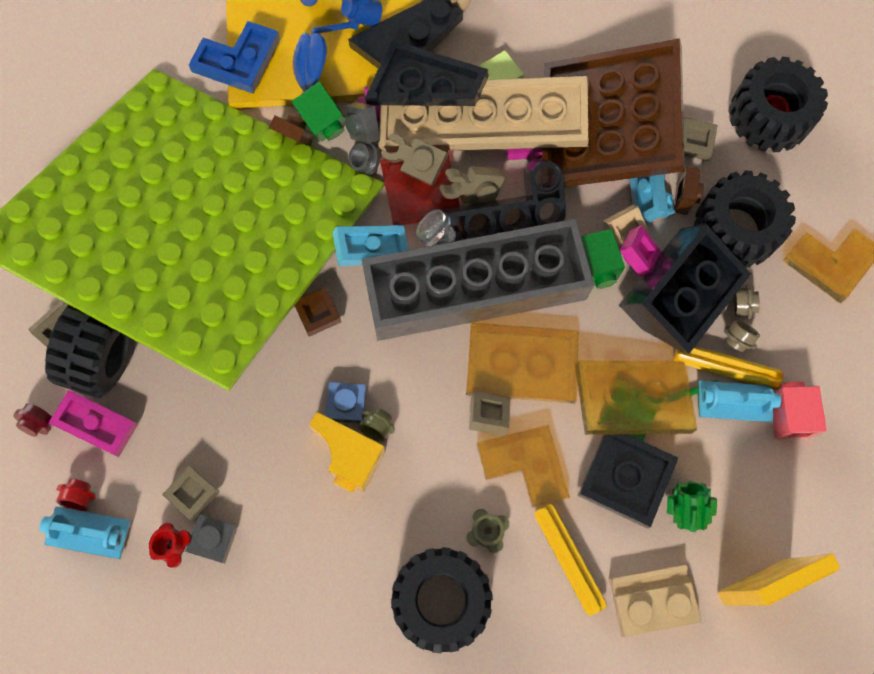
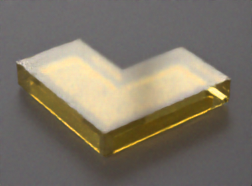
(832, 271)
(534, 456)

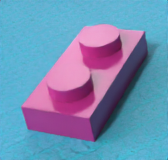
(93, 423)

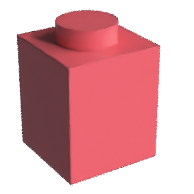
(799, 413)

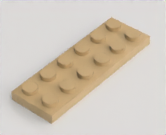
(507, 116)

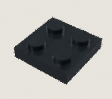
(628, 478)

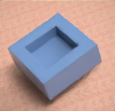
(346, 402)

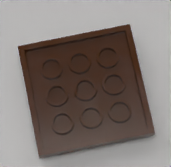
(631, 115)

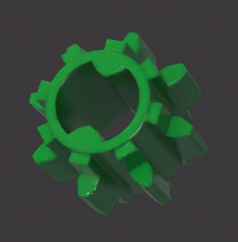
(691, 506)

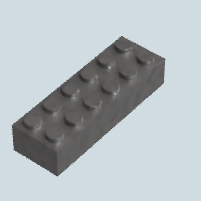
(477, 279)

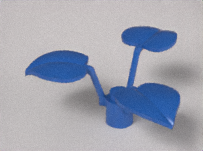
(312, 49)

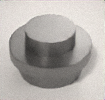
(364, 158)

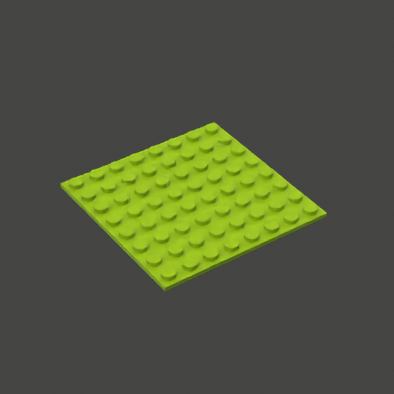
(183, 225)

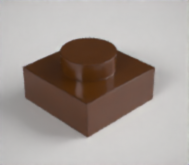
(292, 128)
(688, 191)
(317, 312)

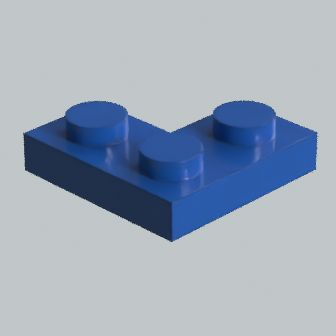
(239, 65)

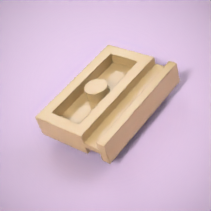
(654, 600)

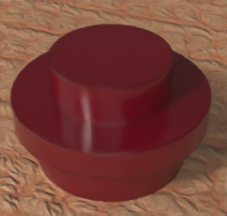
(32, 420)

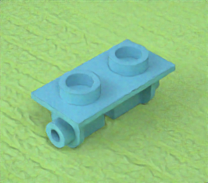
(737, 401)
(85, 532)

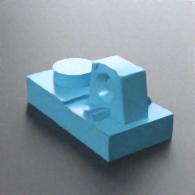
(651, 197)
(363, 242)

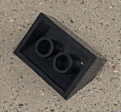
(686, 288)

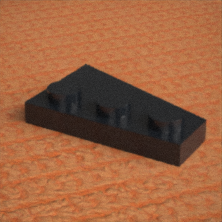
(417, 26)
(425, 79)

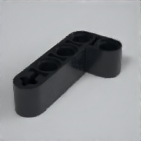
(528, 205)

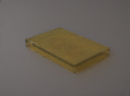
(523, 362)
(635, 397)

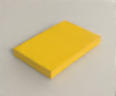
(779, 580)

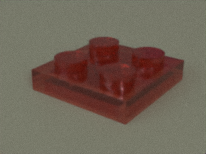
(411, 198)

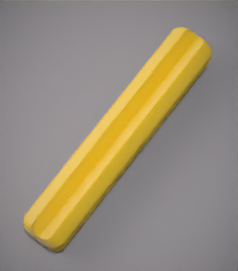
(731, 367)
(570, 560)

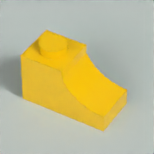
(352, 454)

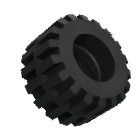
(767, 125)
(758, 199)
(86, 354)
(477, 606)

